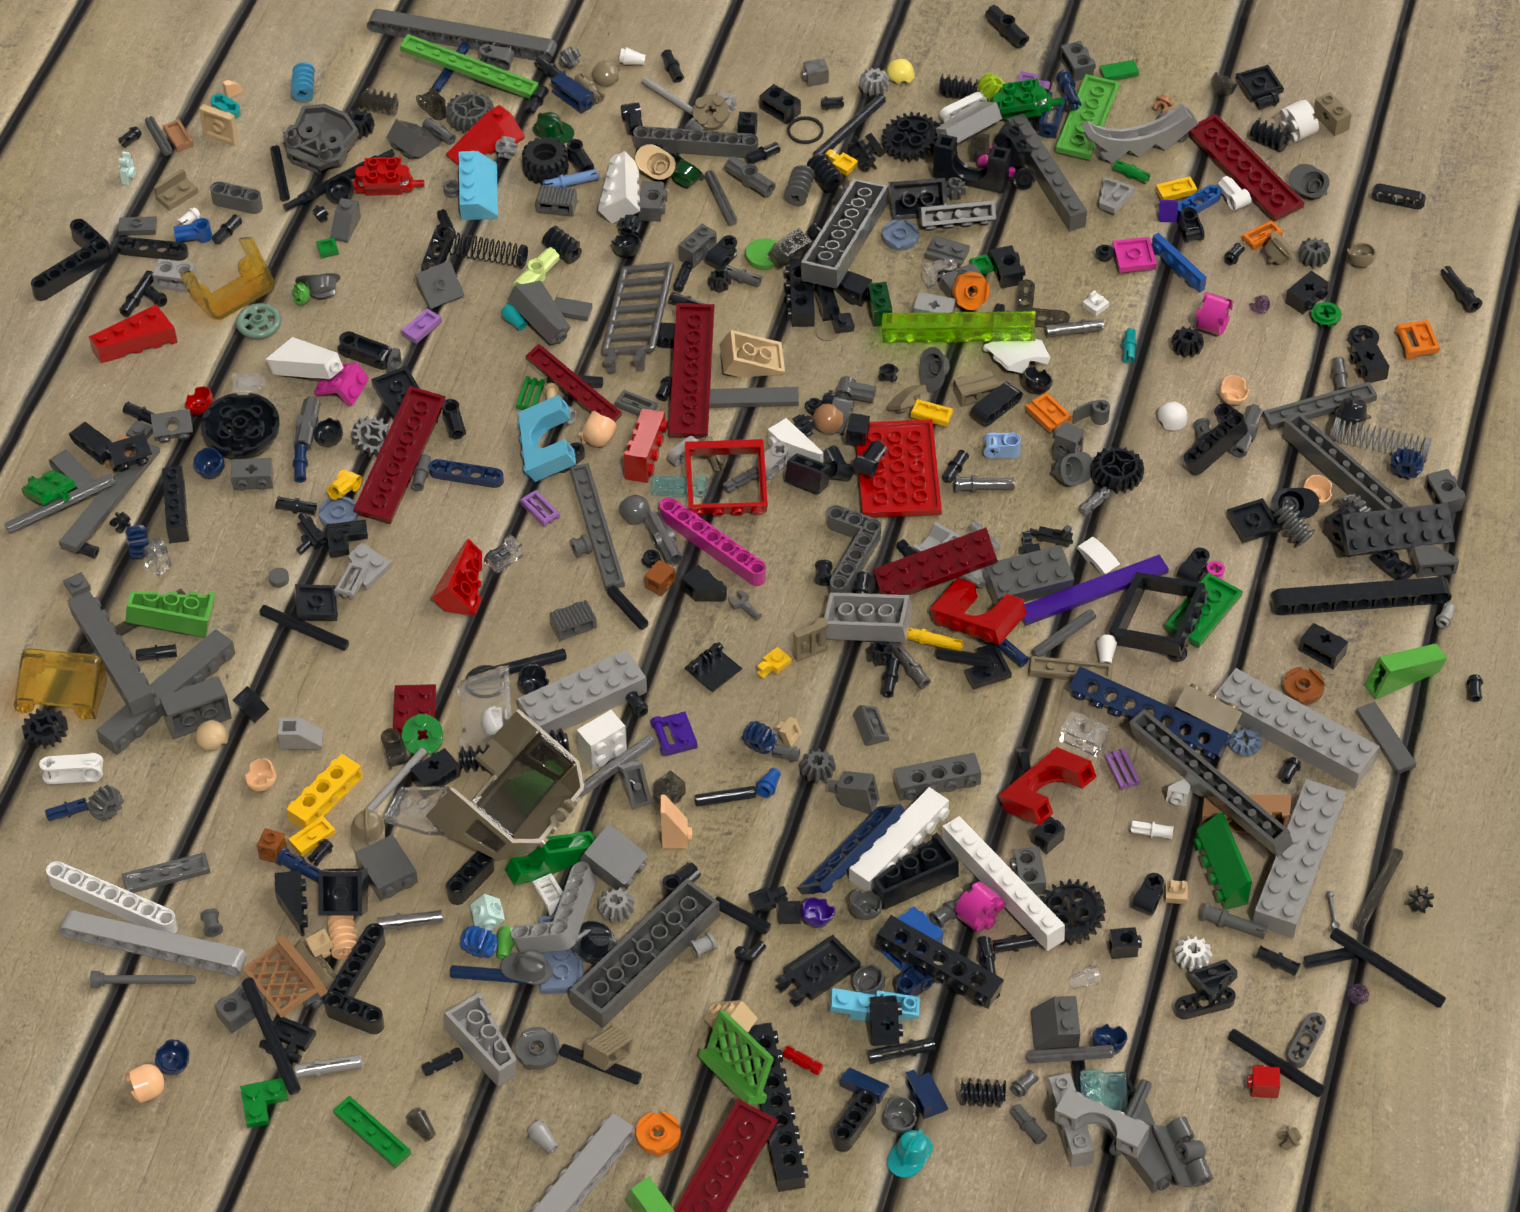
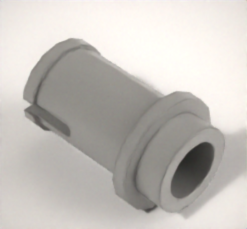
(1444, 620)

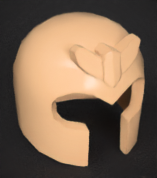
(597, 430)
(146, 1081)

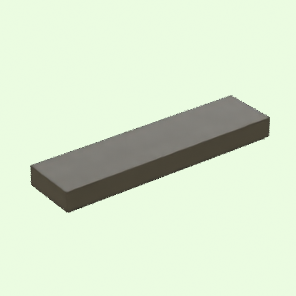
(1065, 669)

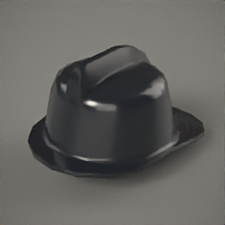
(1353, 409)
(1303, 498)

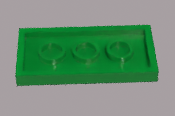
(1220, 601)

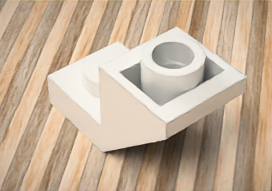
(1179, 792)

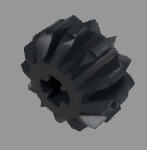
(363, 122)
(1187, 342)

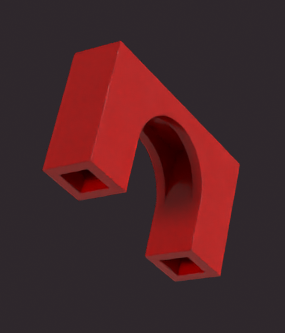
(990, 626)
(1057, 766)

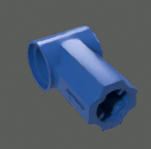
(198, 230)

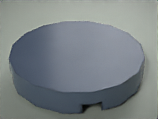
(900, 235)
(337, 511)

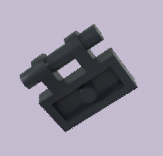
(292, 1034)

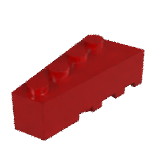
(133, 334)
(644, 445)

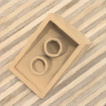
(751, 355)

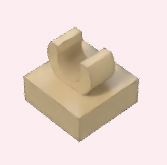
(789, 731)
(1176, 892)
(320, 943)

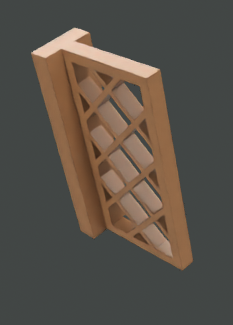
(296, 967)

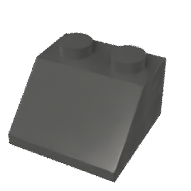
(412, 139)
(1056, 1023)

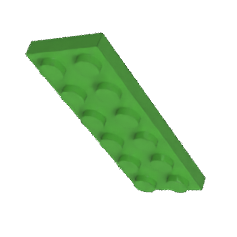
(1097, 100)

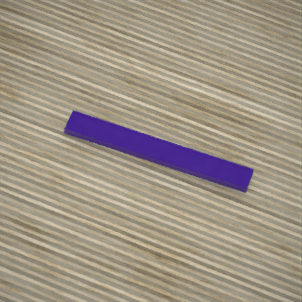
(1091, 590)

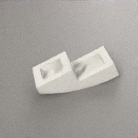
(1099, 555)

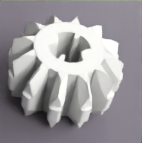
(1193, 953)

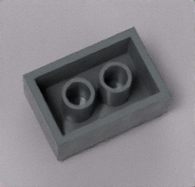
(194, 705)

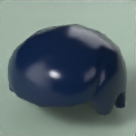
(209, 462)
(1110, 1036)
(172, 1057)

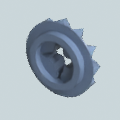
(1239, 745)

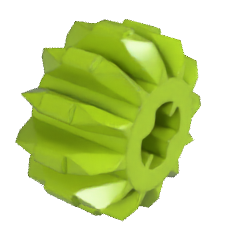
(990, 85)

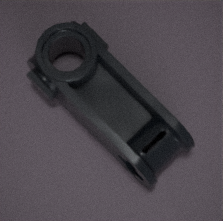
(364, 350)

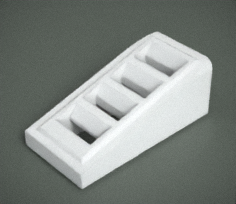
(546, 895)

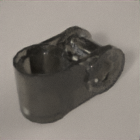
(433, 104)
(394, 752)

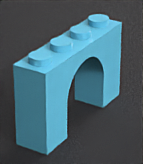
(533, 424)

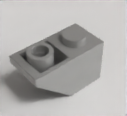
(299, 734)

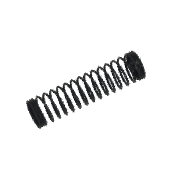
(521, 258)

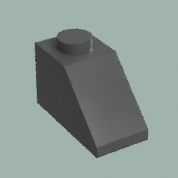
(345, 220)
(1433, 561)
(635, 784)

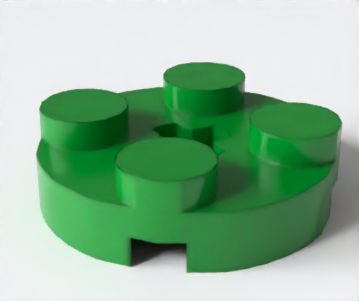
(420, 723)

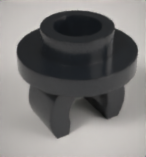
(123, 520)

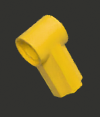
(343, 484)

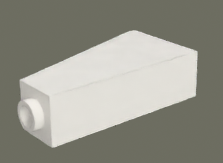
(304, 360)

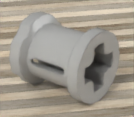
(703, 944)

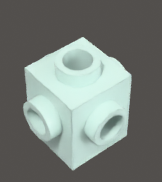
(487, 912)

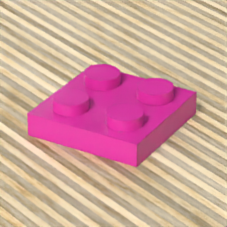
(1134, 254)

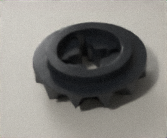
(1357, 332)

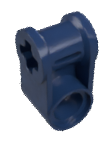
(914, 981)

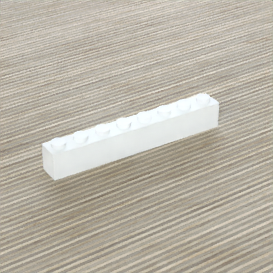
(1001, 879)

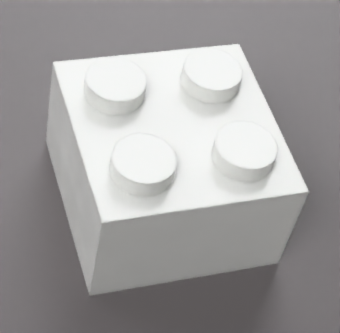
(601, 740)

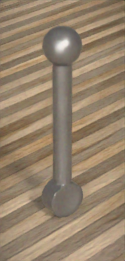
(1330, 894)

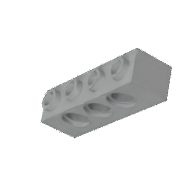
(1078, 1142)

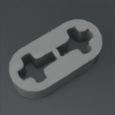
(676, 455)

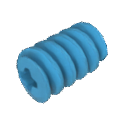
(302, 82)

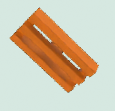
(1263, 237)

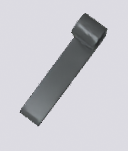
(866, 537)

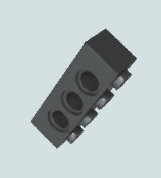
(952, 773)

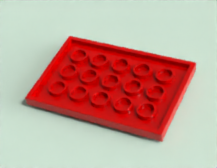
(907, 473)

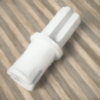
(1152, 829)

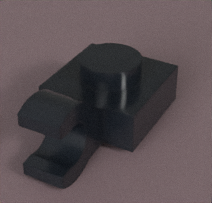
(1027, 544)
(764, 899)

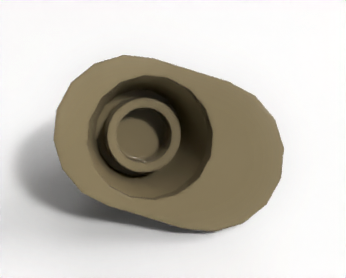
(1278, 249)
(366, 829)

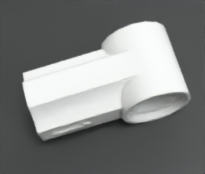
(1235, 196)

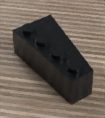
(917, 873)

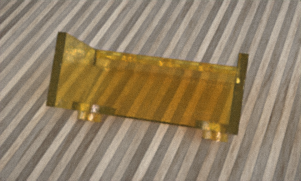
(252, 284)

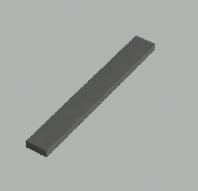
(103, 505)
(597, 526)

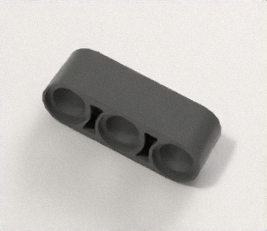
(236, 197)
(69, 466)

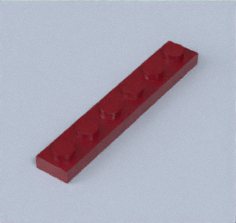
(571, 383)

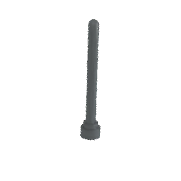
(99, 979)

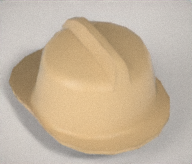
(655, 162)

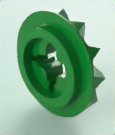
(1330, 309)

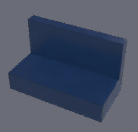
(925, 1094)

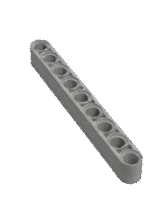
(153, 943)

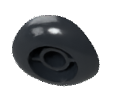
(594, 942)

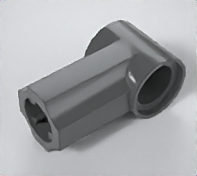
(850, 389)

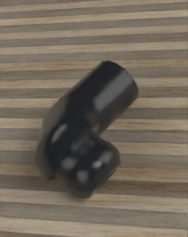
(750, 954)

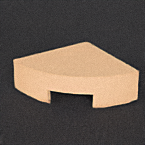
(231, 88)

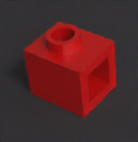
(1264, 1081)

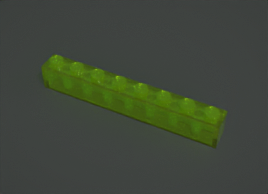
(959, 327)

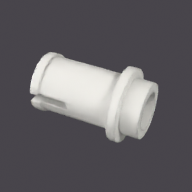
(192, 215)

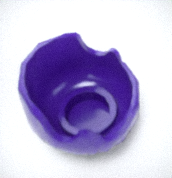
(817, 912)

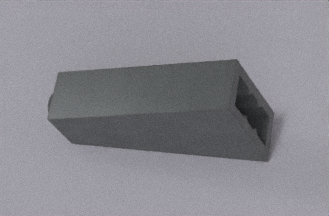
(540, 310)
(1151, 1162)

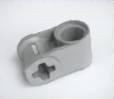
(775, 459)

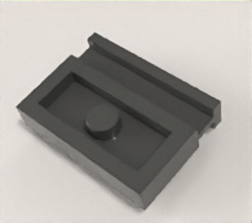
(947, 249)

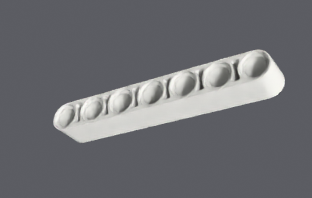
(102, 897)

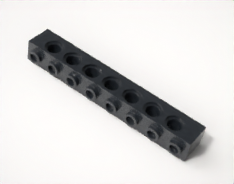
(786, 1176)

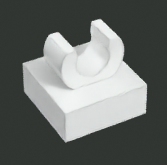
(1095, 303)

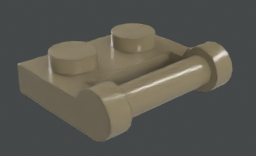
(804, 640)

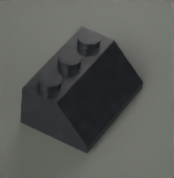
(910, 194)

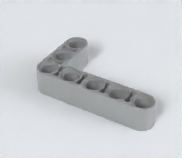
(564, 929)

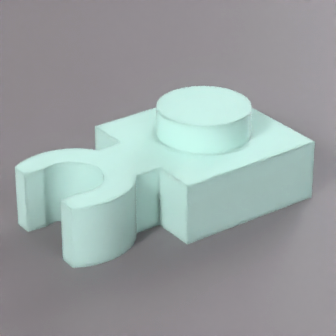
(127, 168)

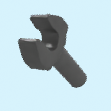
(742, 603)

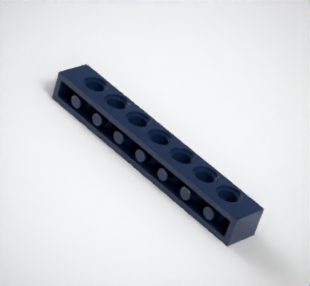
(1085, 678)

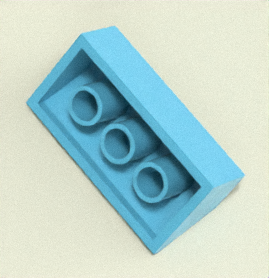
(477, 186)

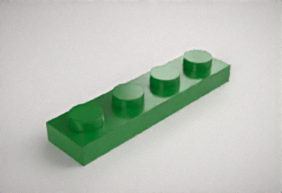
(372, 1132)

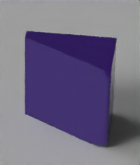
(1167, 210)

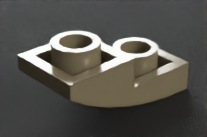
(906, 398)

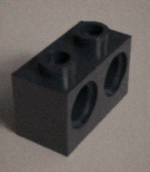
(780, 104)

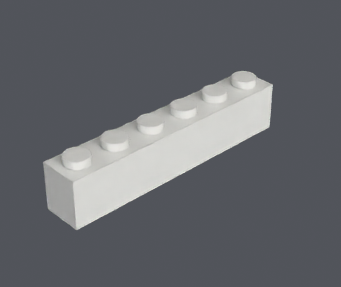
(900, 838)

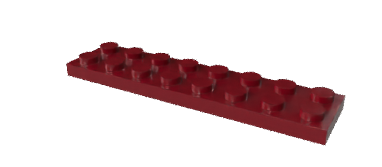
(1246, 168)
(691, 370)
(399, 455)

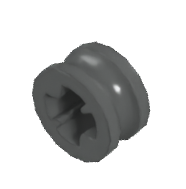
(451, 184)

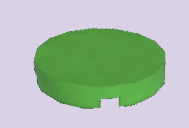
(757, 253)

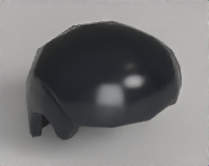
(339, 188)
(626, 245)
(1037, 381)
(328, 432)
(532, 678)

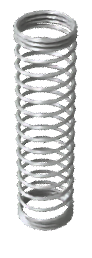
(1426, 444)

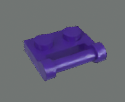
(680, 731)

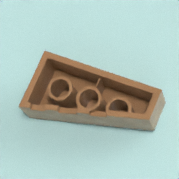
(1275, 805)

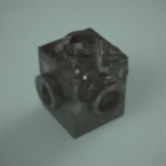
(669, 785)

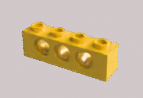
(333, 790)

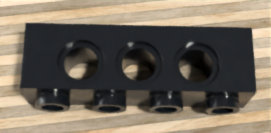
(800, 297)
(175, 504)

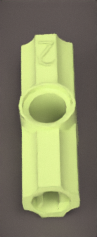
(538, 267)

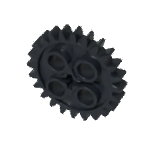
(910, 136)
(1090, 905)

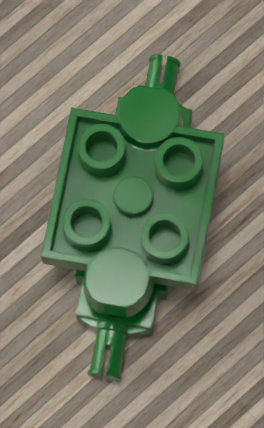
(1024, 98)

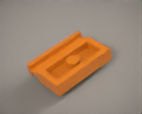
(1048, 412)

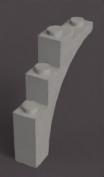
(1137, 140)

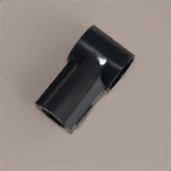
(632, 116)
(578, 156)
(453, 419)
(868, 462)
(839, 468)
(672, 881)

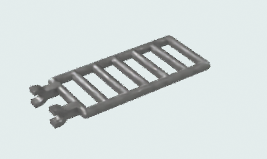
(640, 350)

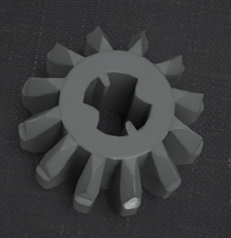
(1314, 252)
(818, 766)
(105, 803)

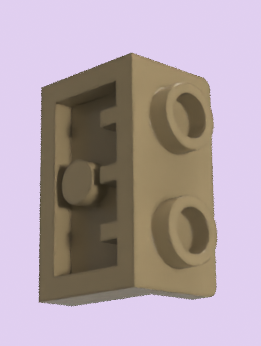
(174, 190)

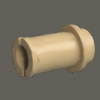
(551, 390)

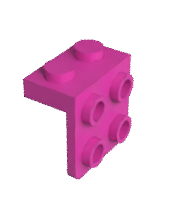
(346, 383)

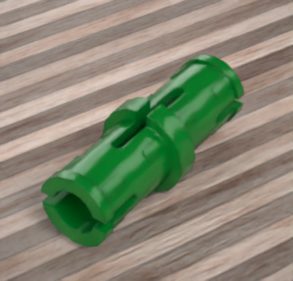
(1131, 171)

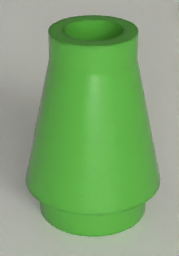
(505, 942)

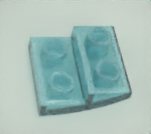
(1106, 1088)

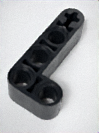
(1218, 441)

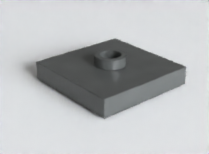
(439, 284)

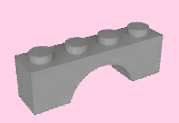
(1076, 1111)

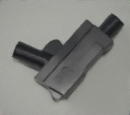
(311, 535)
(1056, 536)

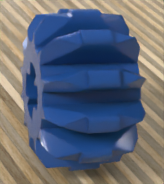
(479, 942)

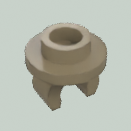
(1293, 1137)

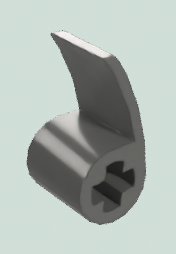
(846, 407)
(1097, 410)

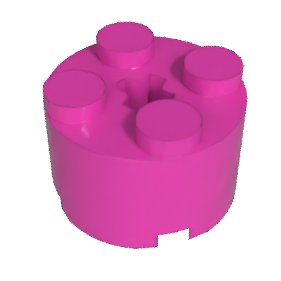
(1214, 313)
(979, 907)

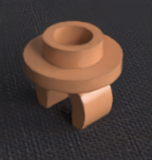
(1163, 100)

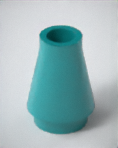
(512, 316)

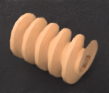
(342, 935)

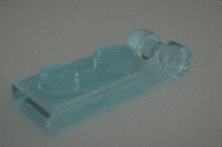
(676, 486)

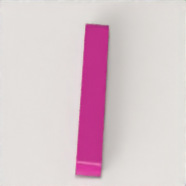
(713, 542)

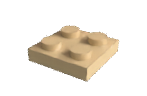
(219, 124)

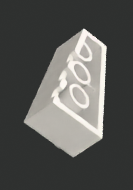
(620, 188)

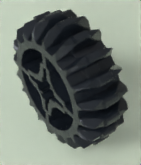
(1117, 469)

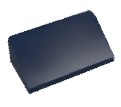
(857, 1082)

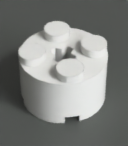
(1299, 120)

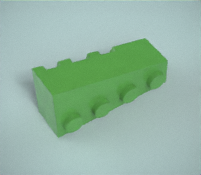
(171, 611)

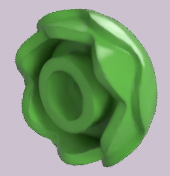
(301, 293)

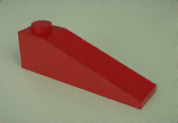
(486, 133)
(460, 583)

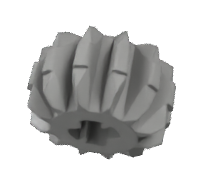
(874, 82)
(616, 905)

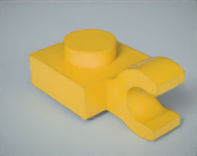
(843, 162)
(773, 661)

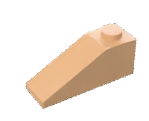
(674, 826)

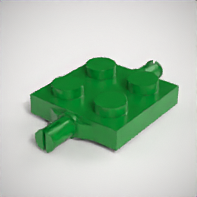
(48, 487)

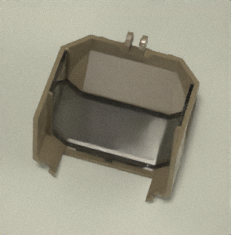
(524, 799)

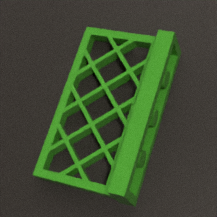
(730, 1071)

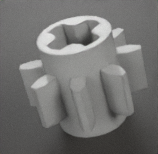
(506, 147)

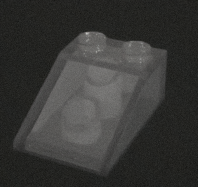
(411, 807)

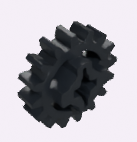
(45, 727)

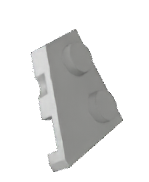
(1114, 195)
(374, 561)

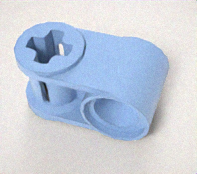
(1003, 445)

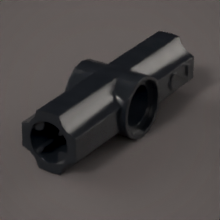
(1007, 26)

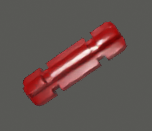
(802, 1060)

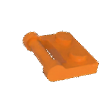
(1422, 335)

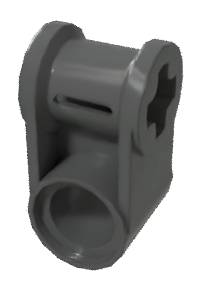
(497, 56)

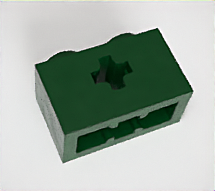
(878, 301)

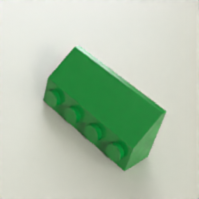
(1223, 862)

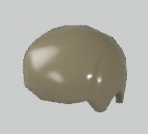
(605, 73)
(1361, 254)

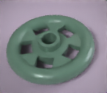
(257, 324)

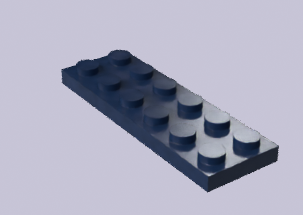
(850, 849)

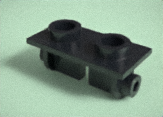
(866, 159)

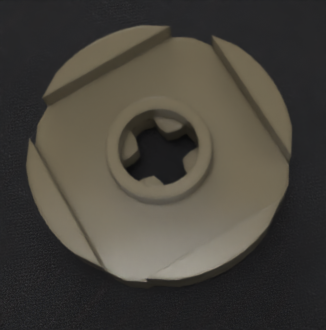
(713, 102)

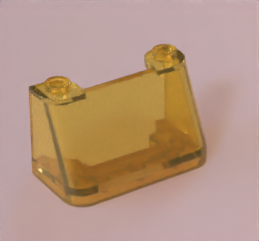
(60, 680)

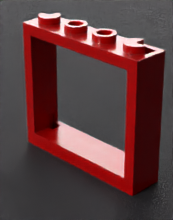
(726, 447)

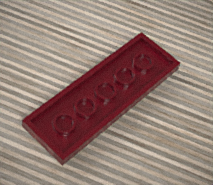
(937, 564)
(728, 1160)

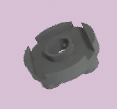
(537, 1060)

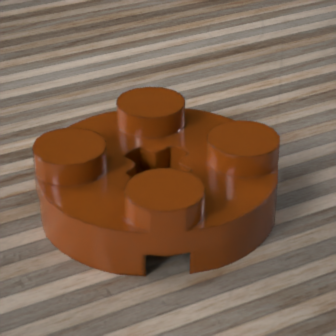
(1299, 676)

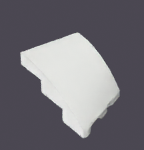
(1018, 354)

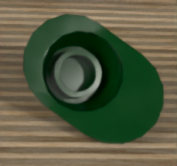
(550, 125)
(685, 172)

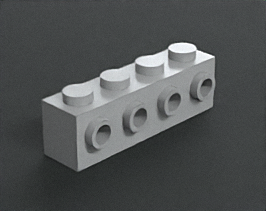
(957, 213)

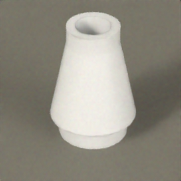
(631, 57)
(1106, 648)

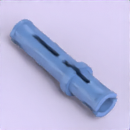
(573, 179)

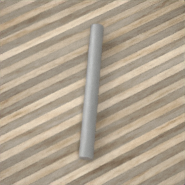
(683, 105)
(396, 779)

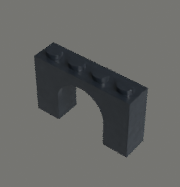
(948, 165)

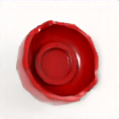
(199, 400)

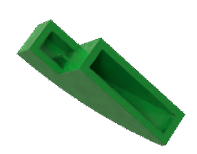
(556, 855)

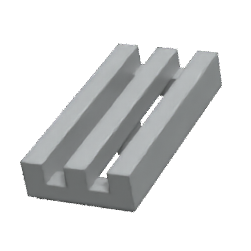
(346, 592)

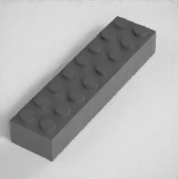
(844, 233)
(644, 953)

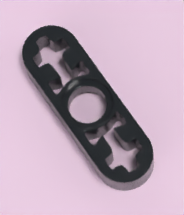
(1393, 190)
(1199, 1010)

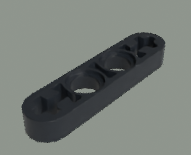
(178, 251)

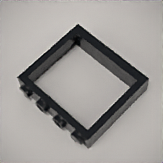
(1153, 642)

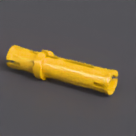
(925, 637)

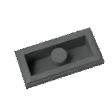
(870, 725)

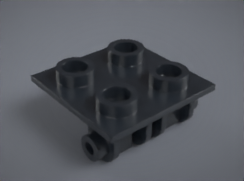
(713, 667)

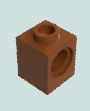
(660, 578)
(270, 845)

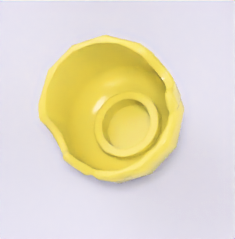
(900, 70)

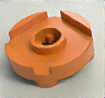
(961, 286)
(658, 1145)

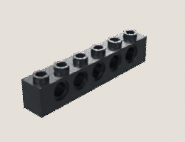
(933, 952)

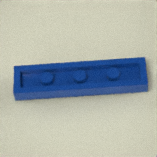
(1178, 262)

